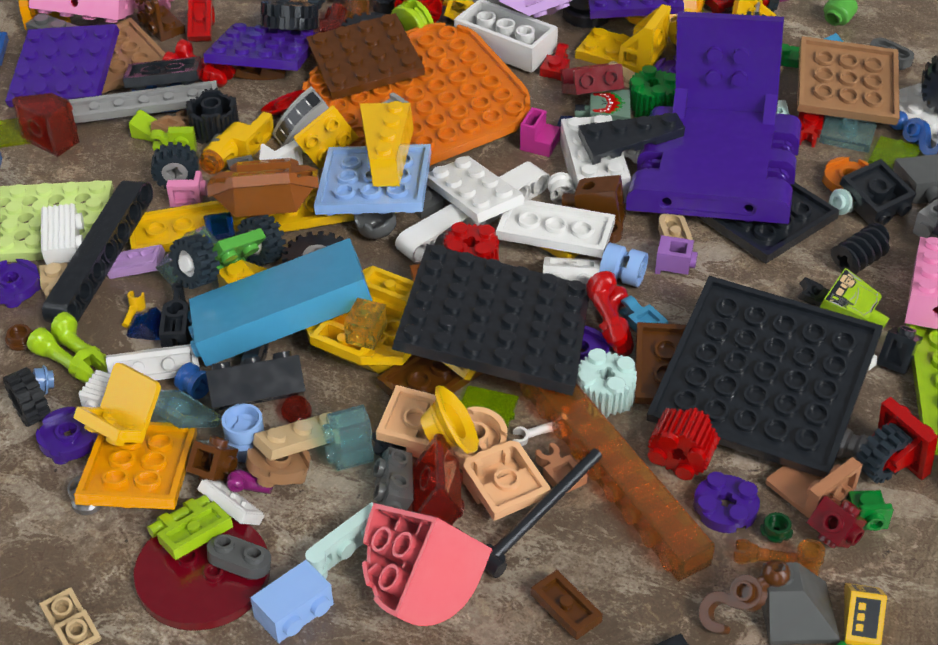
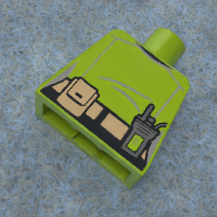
(855, 299)

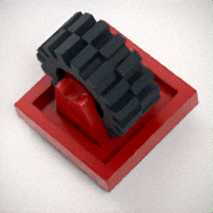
(898, 444)

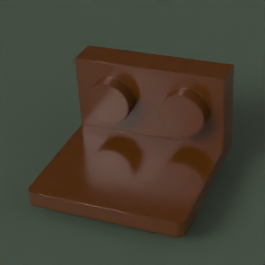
(158, 20)

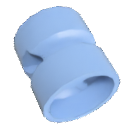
(615, 259)
(240, 425)

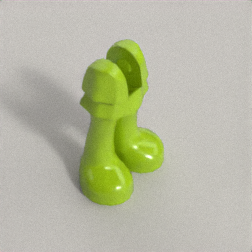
(64, 332)

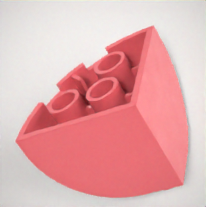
(420, 565)

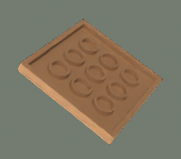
(131, 47)
(848, 80)

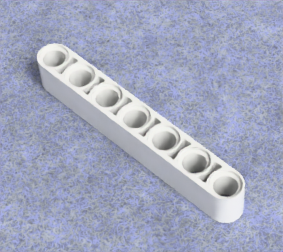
(432, 230)

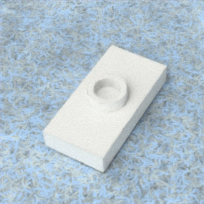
(231, 502)

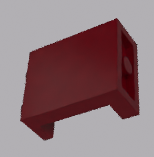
(592, 78)

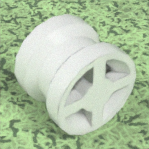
(555, 186)

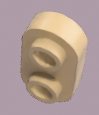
(674, 226)

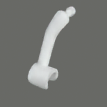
(528, 433)

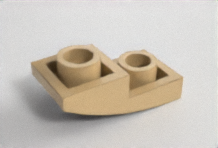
(69, 619)

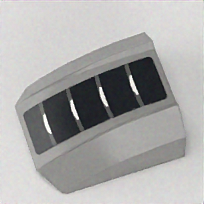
(299, 115)

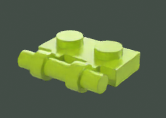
(190, 526)

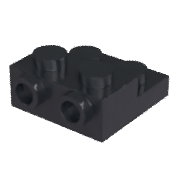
(878, 192)

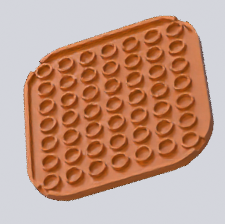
(459, 101)

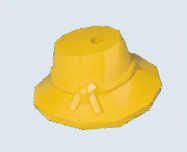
(451, 419)

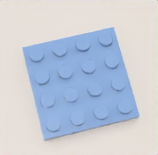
(349, 189)

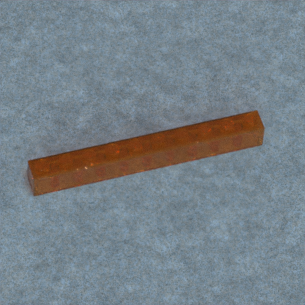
(626, 480)

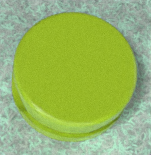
(413, 14)

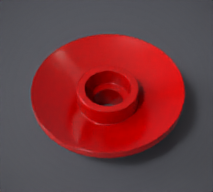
(282, 103)

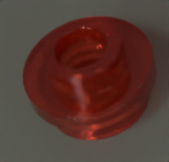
(296, 409)

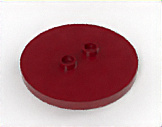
(191, 590)

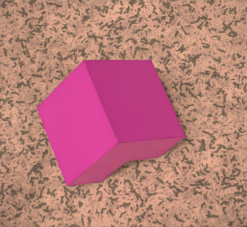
(537, 135)

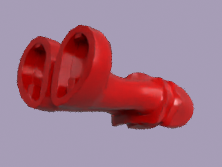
(209, 71)
(607, 301)

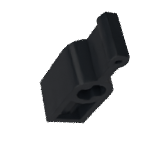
(175, 319)

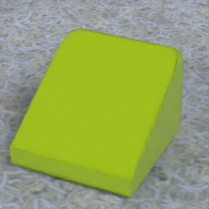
(141, 126)

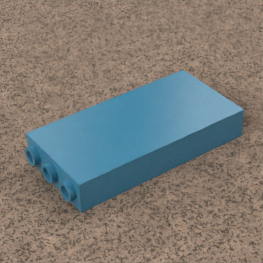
(276, 302)

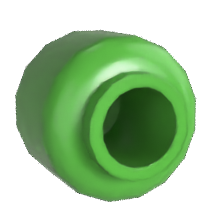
(839, 11)

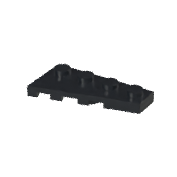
(621, 135)

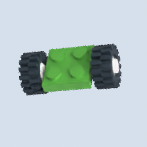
(199, 261)

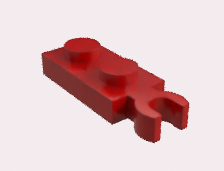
(811, 127)

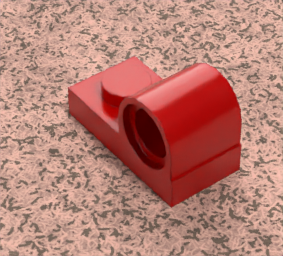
(200, 20)

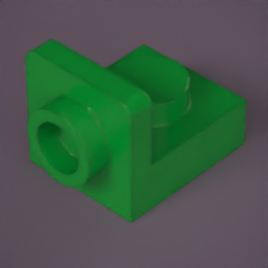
(872, 508)

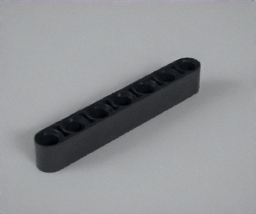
(98, 250)

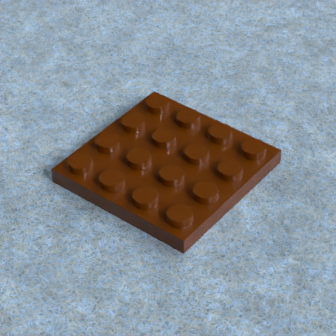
(365, 56)

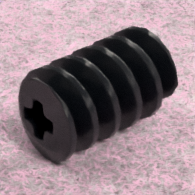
(862, 248)

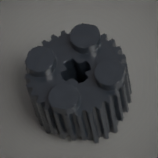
(211, 114)

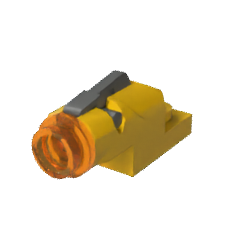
(236, 142)

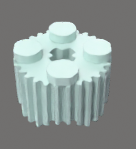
(608, 381)

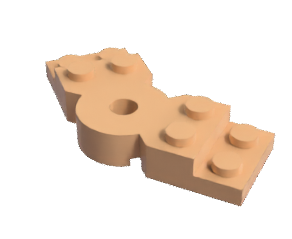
(495, 475)

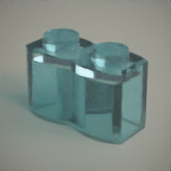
(348, 438)

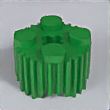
(650, 90)

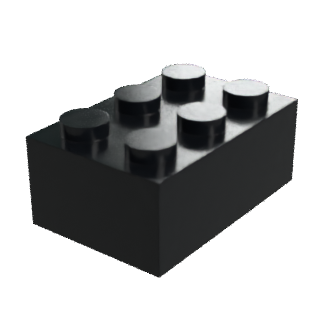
(255, 380)

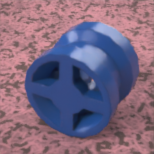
(192, 380)

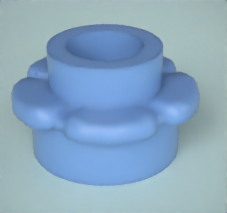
(44, 377)

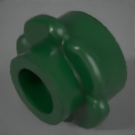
(777, 527)

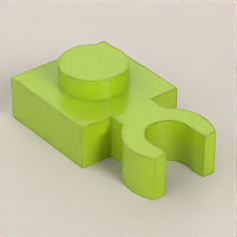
(184, 135)

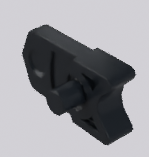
(812, 292)

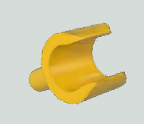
(135, 305)

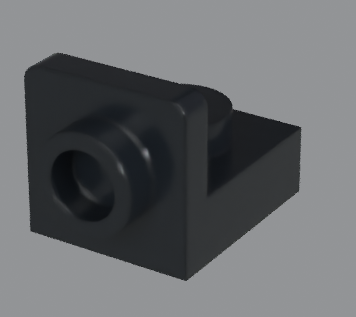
(899, 348)

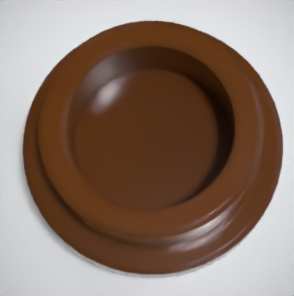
(17, 337)

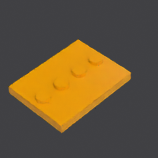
(138, 473)

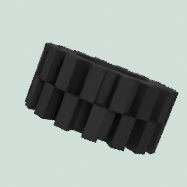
(26, 396)

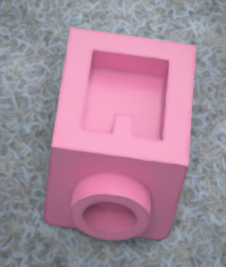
(187, 191)

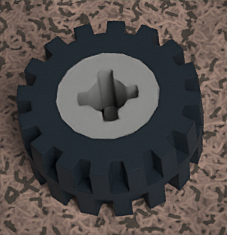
(172, 156)

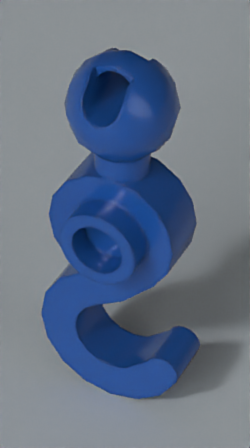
(916, 132)

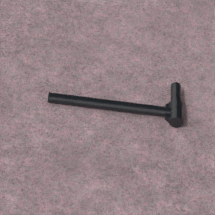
(497, 561)

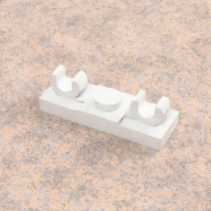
(157, 362)

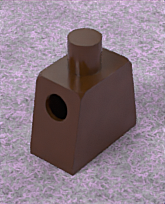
(599, 195)

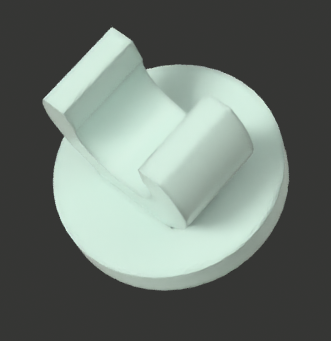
(842, 200)

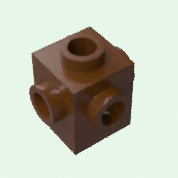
(212, 459)

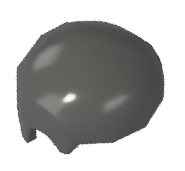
(375, 224)

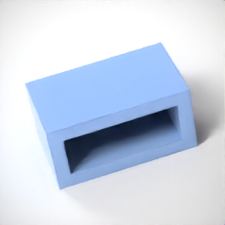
(292, 601)

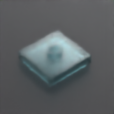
(848, 133)
(184, 410)

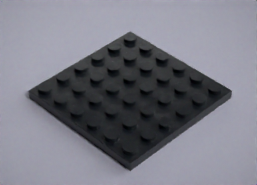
(495, 319)
(770, 374)

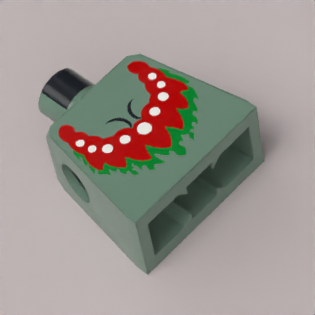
(606, 103)

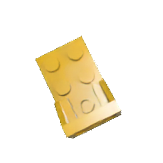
(632, 52)

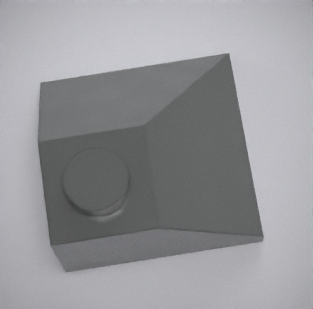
(800, 610)

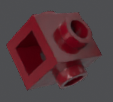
(837, 522)

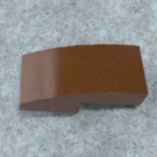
(256, 73)

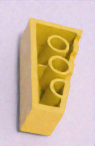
(387, 139)

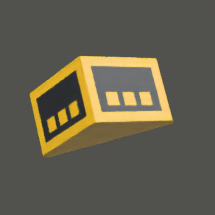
(863, 614)

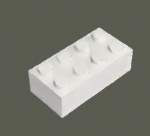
(510, 34)
(577, 159)

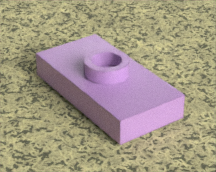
(137, 261)

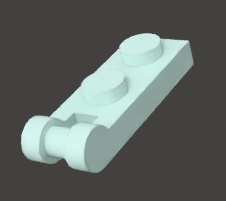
(339, 543)

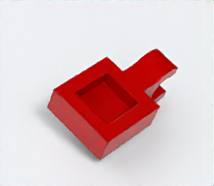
(552, 64)

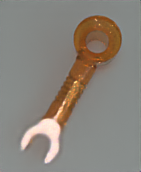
(809, 554)

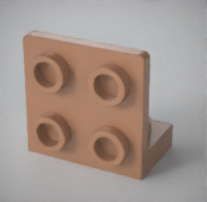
(807, 490)

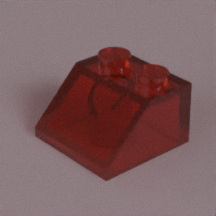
(47, 122)
(438, 482)

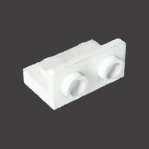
(571, 268)

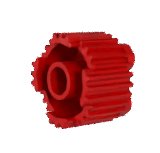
(474, 239)
(683, 442)

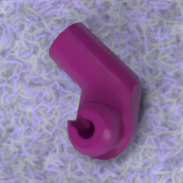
(242, 480)

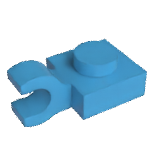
(636, 313)

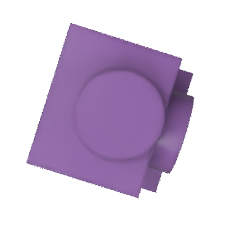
(675, 255)

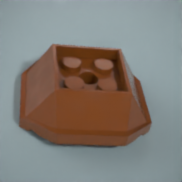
(263, 186)

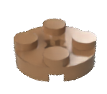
(284, 471)

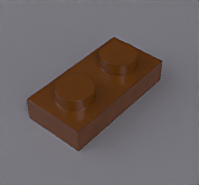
(566, 604)

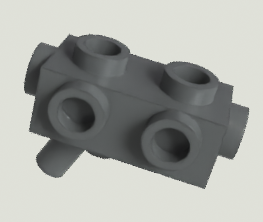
(394, 479)

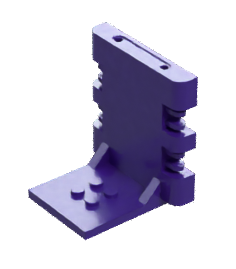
(734, 143)

